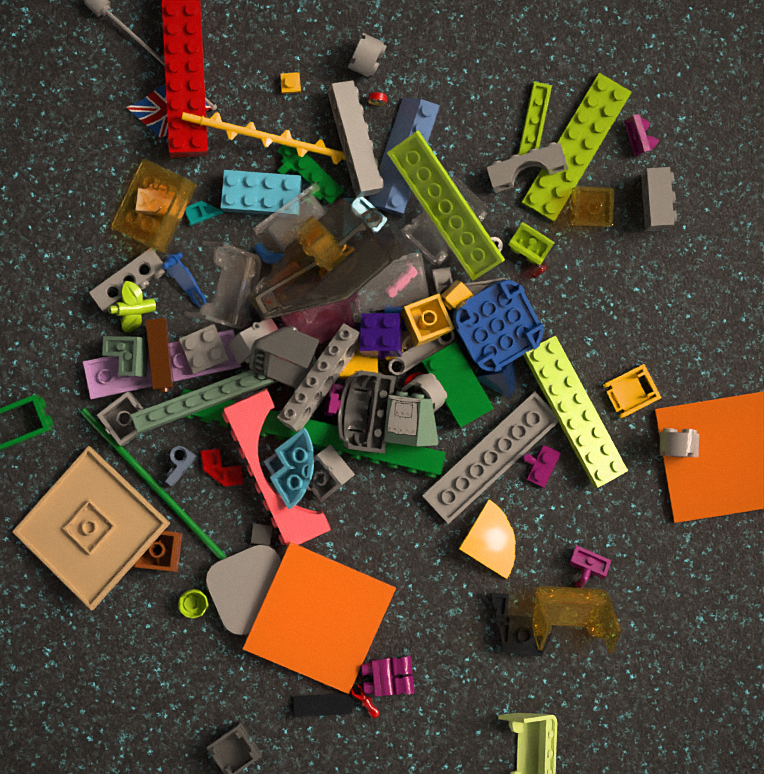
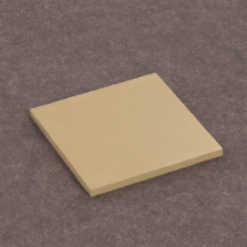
(90, 527)

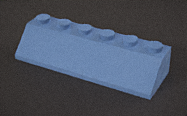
(411, 117)

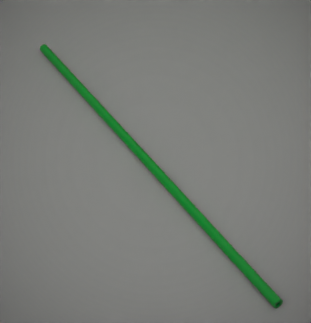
(153, 484)

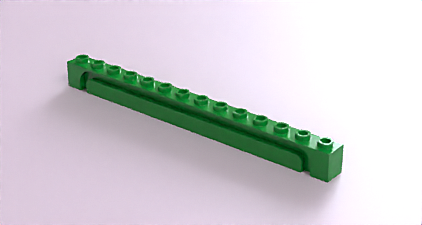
(325, 434)

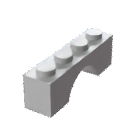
(504, 173)

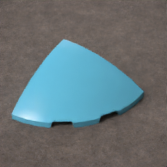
(292, 467)

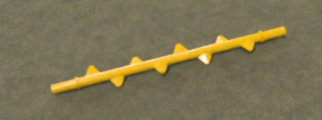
(267, 138)

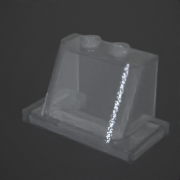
(288, 218)

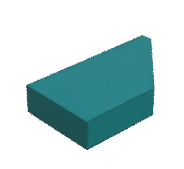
(201, 212)

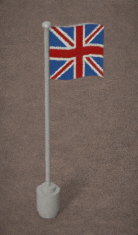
(153, 108)

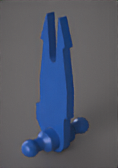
(183, 277)

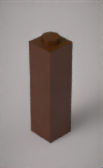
(160, 354)

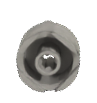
(366, 55)
(429, 386)
(679, 444)

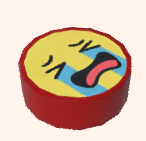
(377, 99)

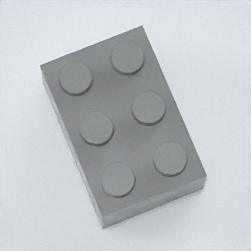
(658, 199)

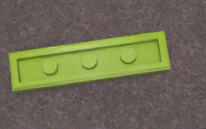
(535, 117)

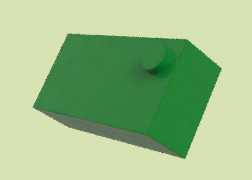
(464, 393)

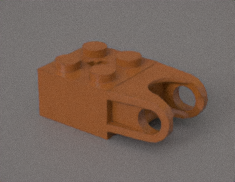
(170, 555)

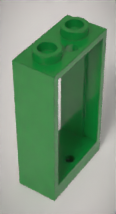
(45, 419)

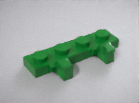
(310, 172)

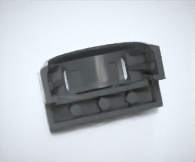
(355, 408)

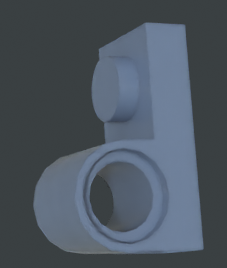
(175, 474)

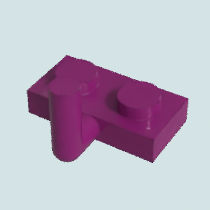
(331, 402)
(542, 465)
(590, 564)

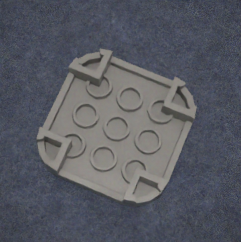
(241, 584)

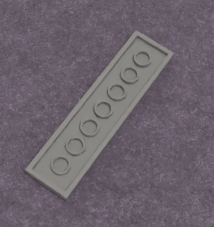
(491, 457)

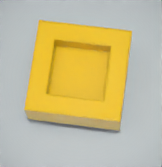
(290, 83)

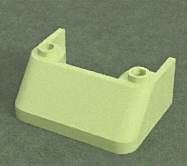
(535, 742)

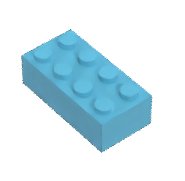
(258, 191)

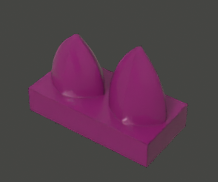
(639, 140)

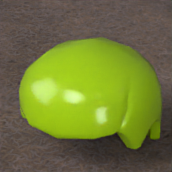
(192, 603)

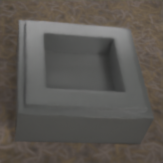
(261, 534)

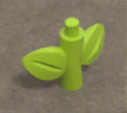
(132, 307)

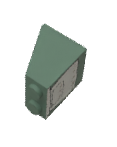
(410, 420)

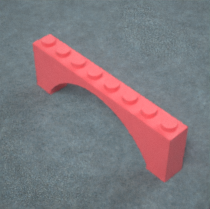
(247, 420)

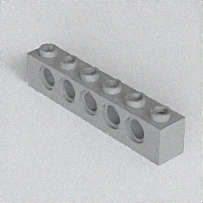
(320, 378)

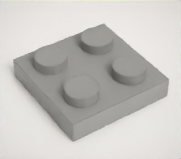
(204, 349)

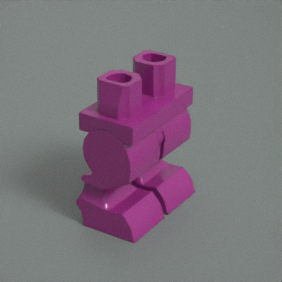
(384, 680)

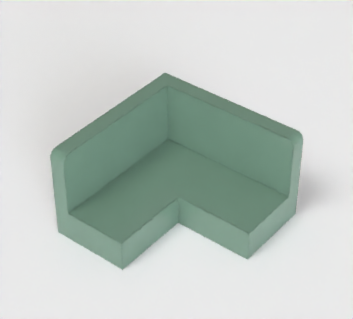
(131, 353)

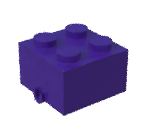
(381, 335)

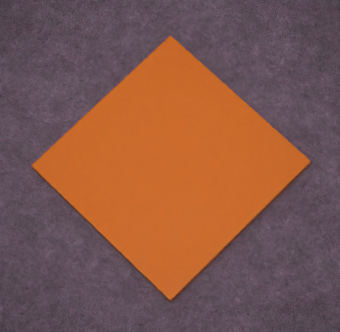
(730, 459)
(319, 617)

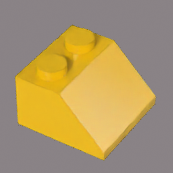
(426, 320)

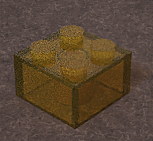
(592, 207)
(320, 244)

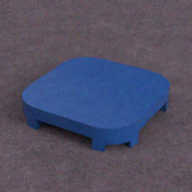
(497, 325)

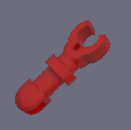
(366, 701)

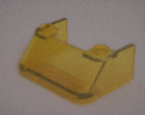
(575, 608)

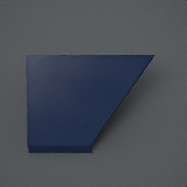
(501, 381)

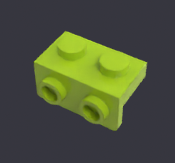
(530, 244)

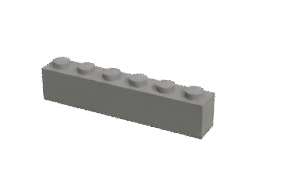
(355, 139)

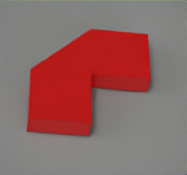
(224, 475)

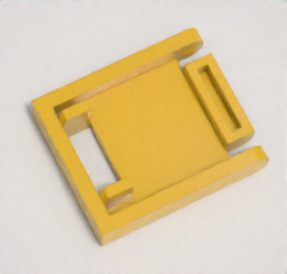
(628, 392)

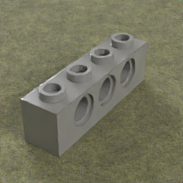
(148, 258)

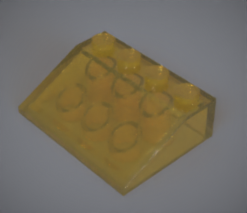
(159, 227)

